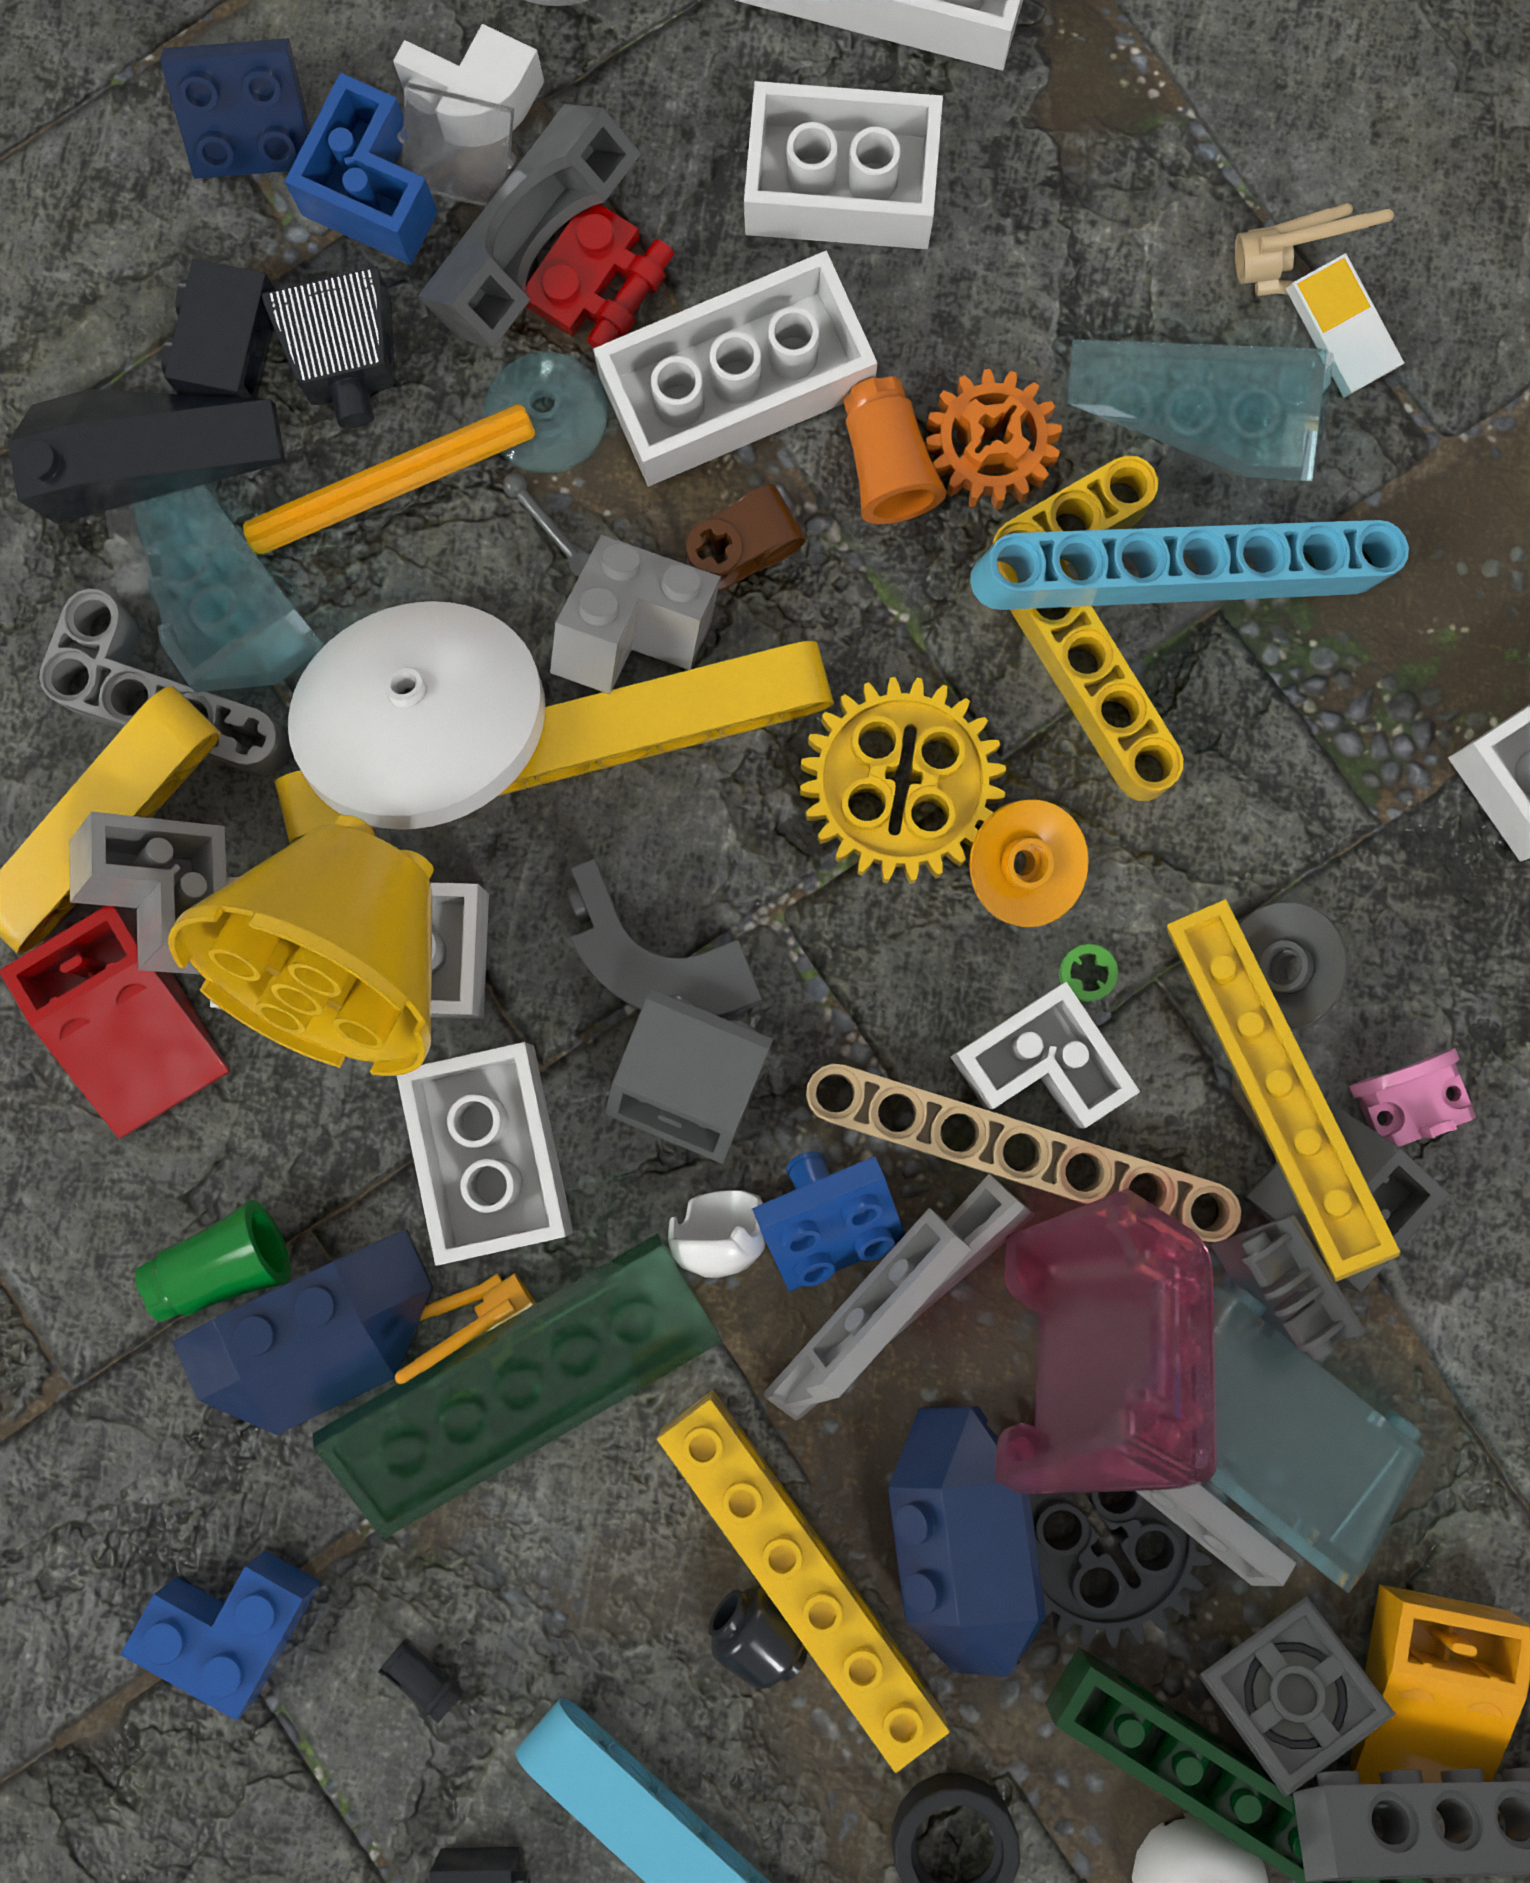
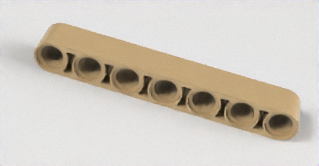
(1052, 1149)

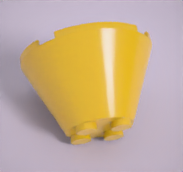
(323, 948)

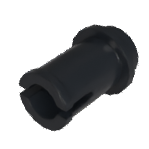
(421, 1681)

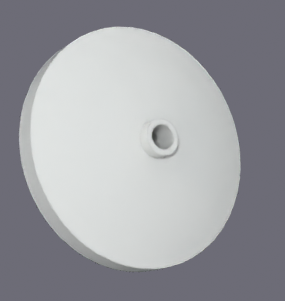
(417, 715)

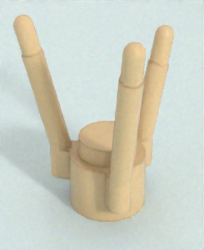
(1269, 251)

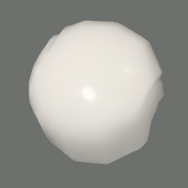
(717, 1234)

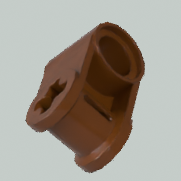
(751, 534)

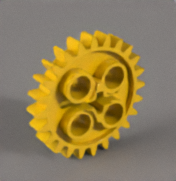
(847, 771)

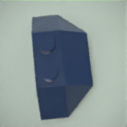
(311, 1338)
(964, 1545)

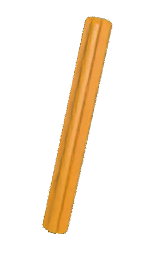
(389, 479)

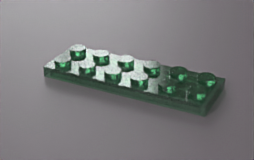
(517, 1387)

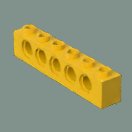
(804, 1581)

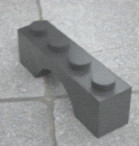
(563, 173)

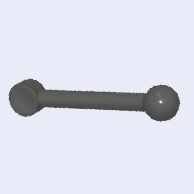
(515, 486)

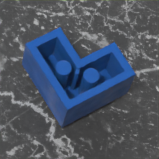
(351, 176)
(222, 1648)

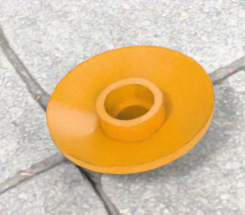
(1053, 868)

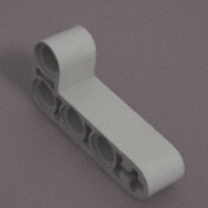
(114, 682)

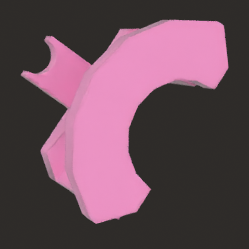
(1416, 1099)

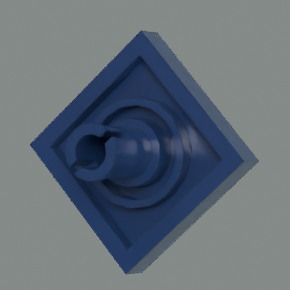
(237, 106)

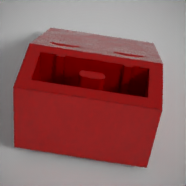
(112, 1027)

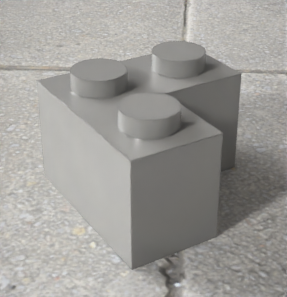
(627, 604)
(149, 867)

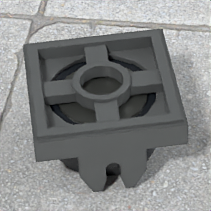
(1296, 1696)

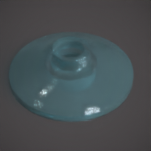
(570, 428)

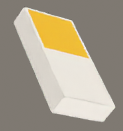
(1346, 323)

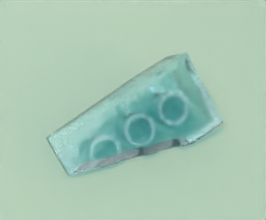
(1224, 403)
(217, 599)

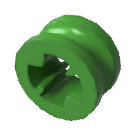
(1102, 959)

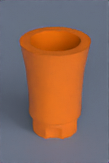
(890, 453)

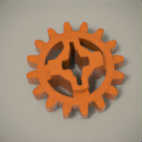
(977, 421)

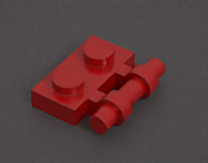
(582, 266)

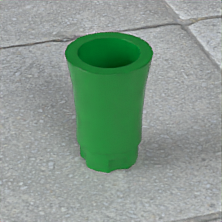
(215, 1265)

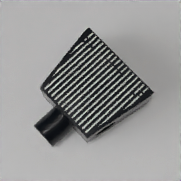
(338, 340)

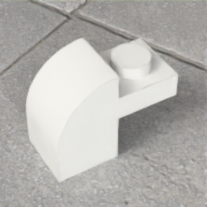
(492, 71)

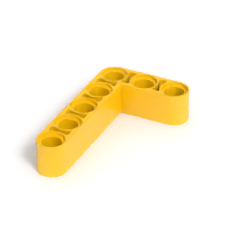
(1082, 629)

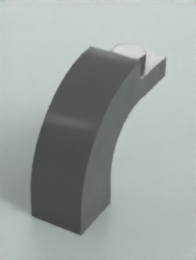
(713, 980)

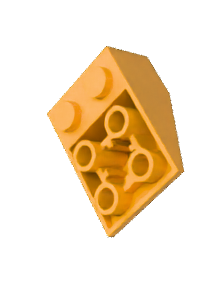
(1450, 1677)

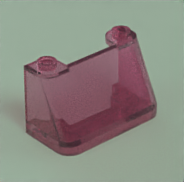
(1118, 1352)

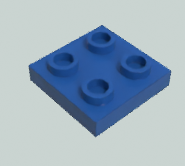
(828, 1220)

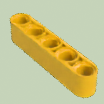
(129, 779)

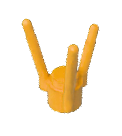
(501, 1302)

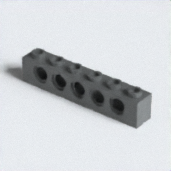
(1343, 1846)

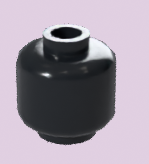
(755, 1639)

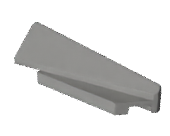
(898, 1291)

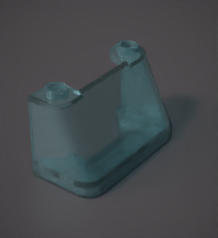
(1304, 1445)

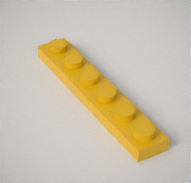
(1283, 1092)

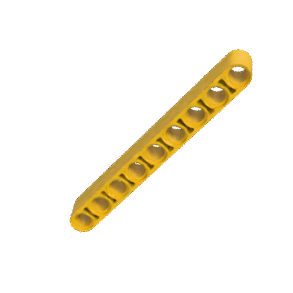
(639, 722)

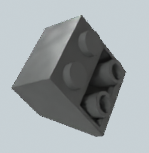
(687, 1075)
(1397, 1183)

